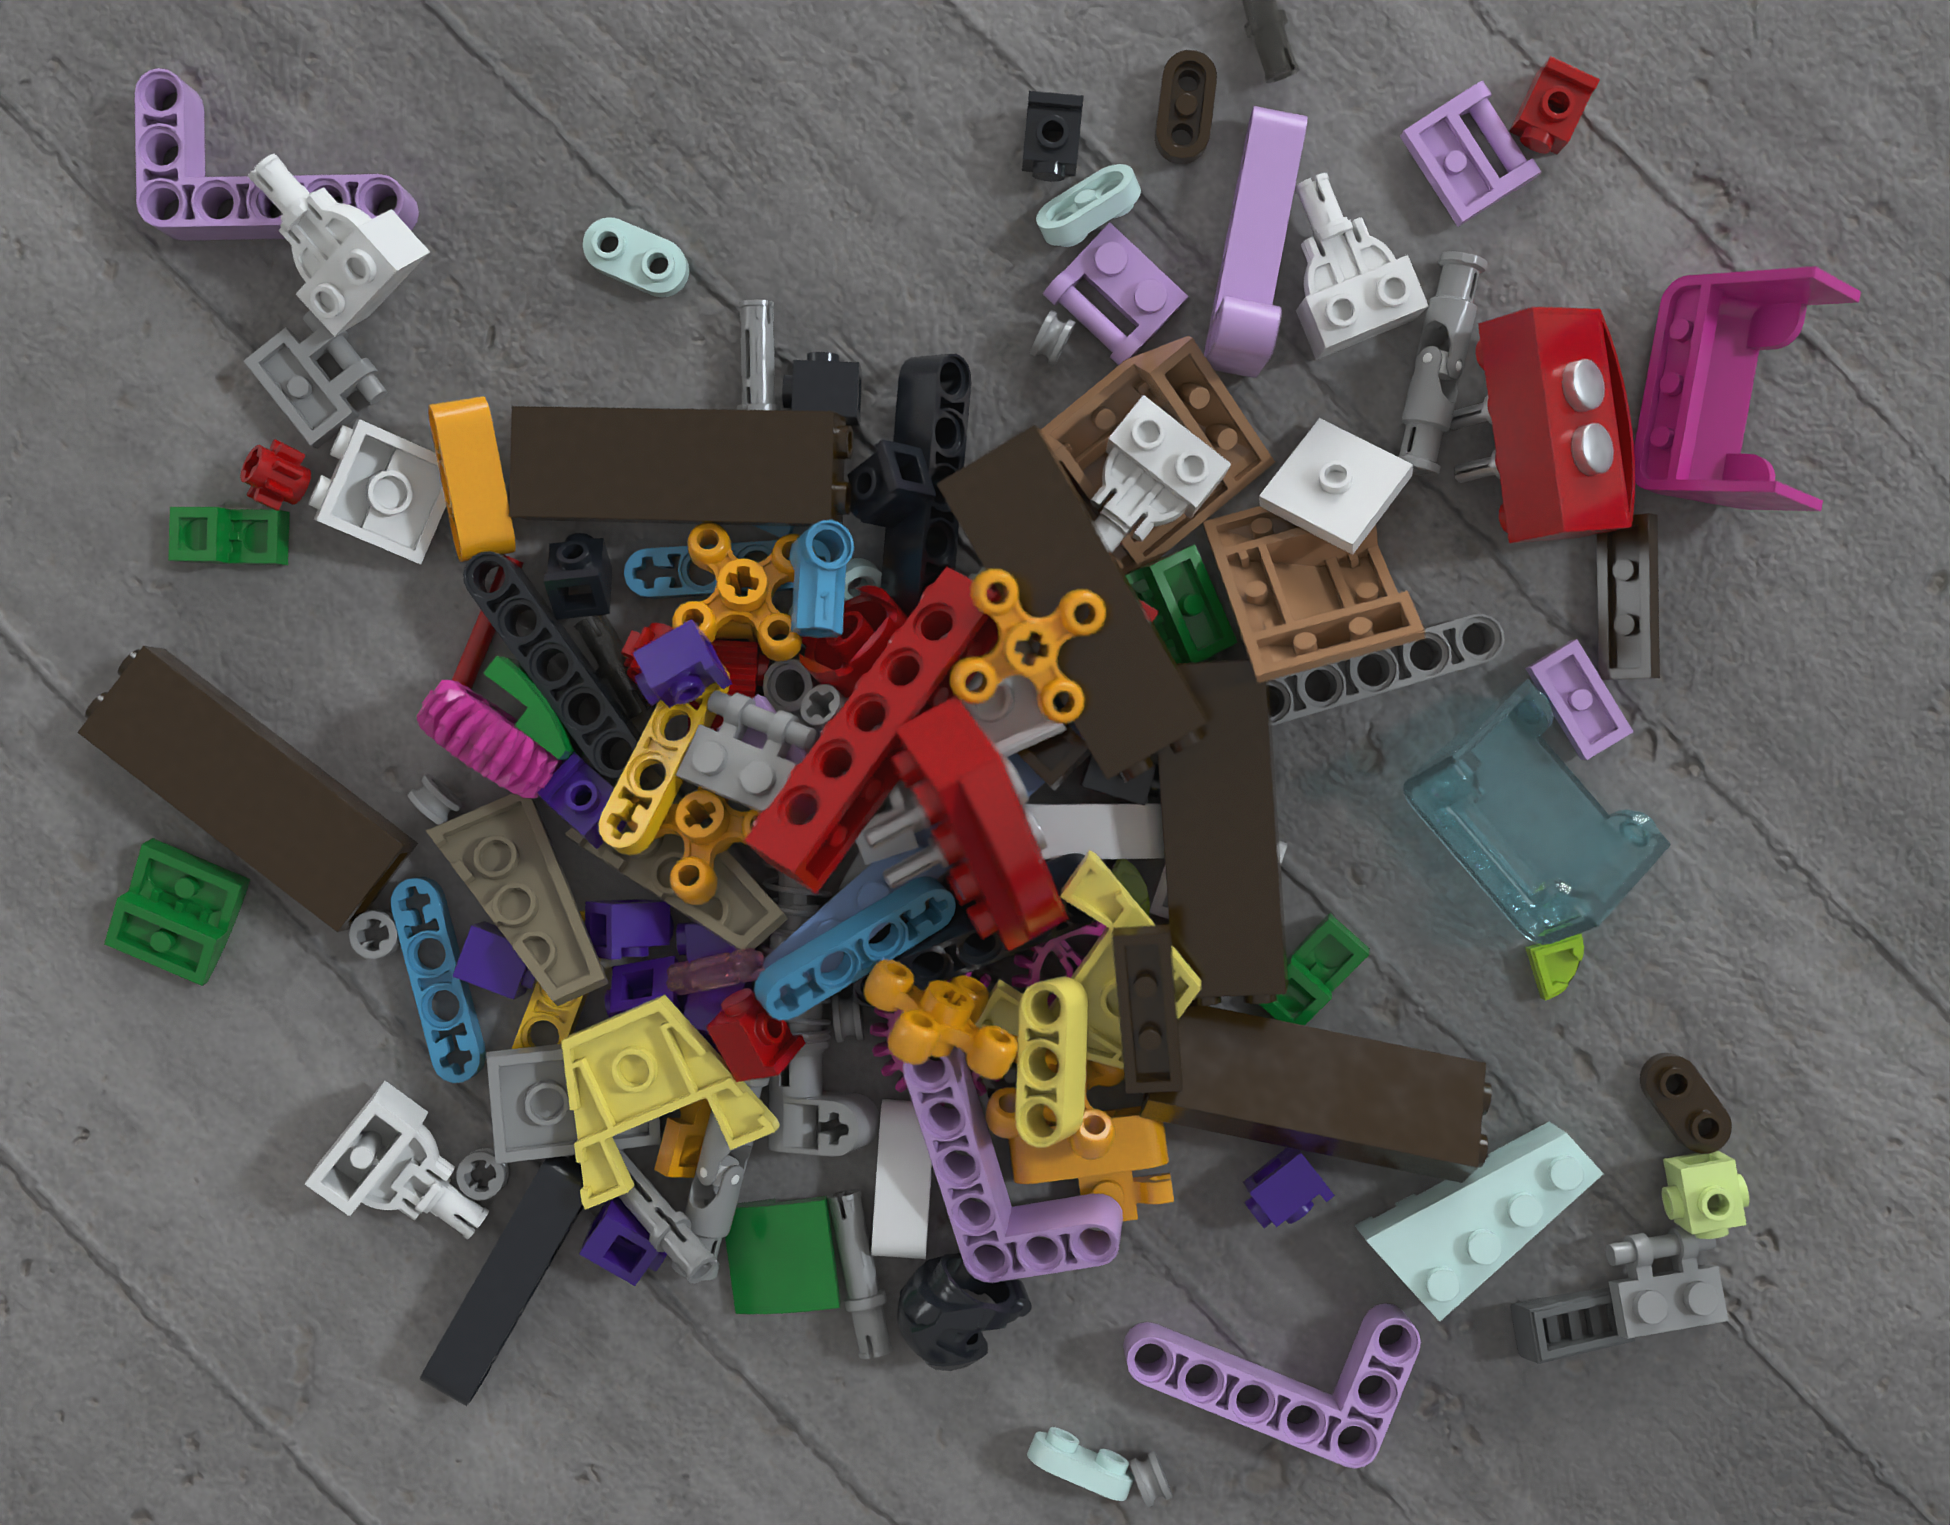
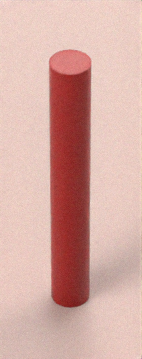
(479, 638)

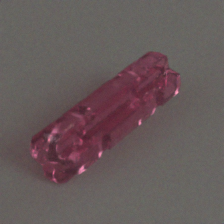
(715, 971)

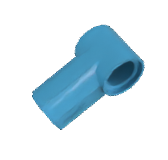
(820, 584)

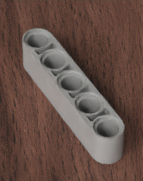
(1396, 668)

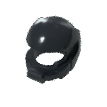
(948, 1323)

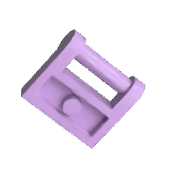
(1455, 160)
(1127, 282)

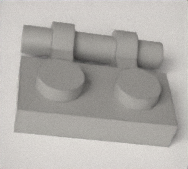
(303, 388)
(735, 768)
(1668, 1299)

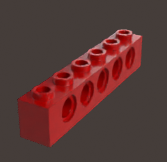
(849, 802)

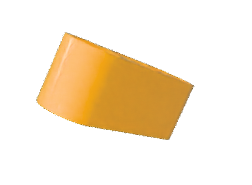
(471, 477)
(1136, 1146)

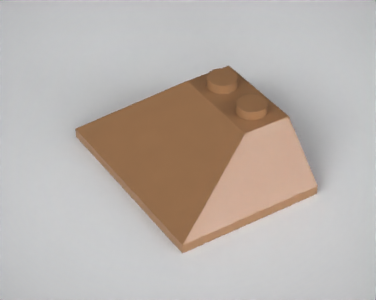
(1190, 392)
(1305, 598)

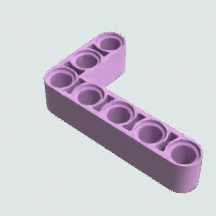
(201, 195)
(1242, 314)
(979, 1176)
(1282, 1394)

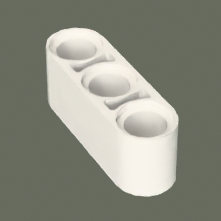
(1103, 828)
(901, 1184)

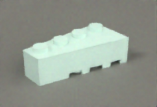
(1465, 1231)

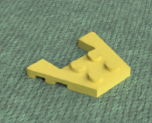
(1105, 899)
(638, 1071)

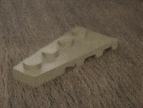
(522, 887)
(738, 910)

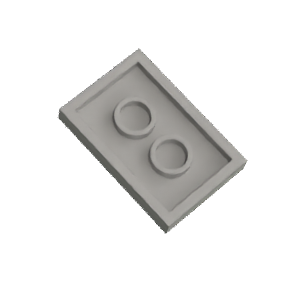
(533, 1107)

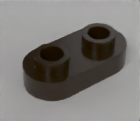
(1185, 109)
(1686, 1105)

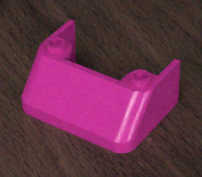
(1705, 379)

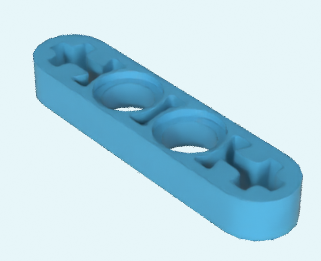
(662, 559)
(853, 939)
(429, 981)

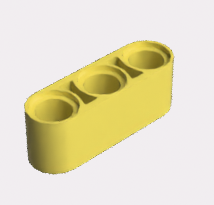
(1035, 1081)

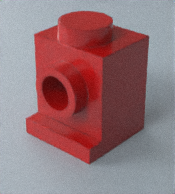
(1559, 86)
(751, 1039)

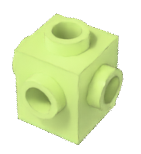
(1705, 1194)

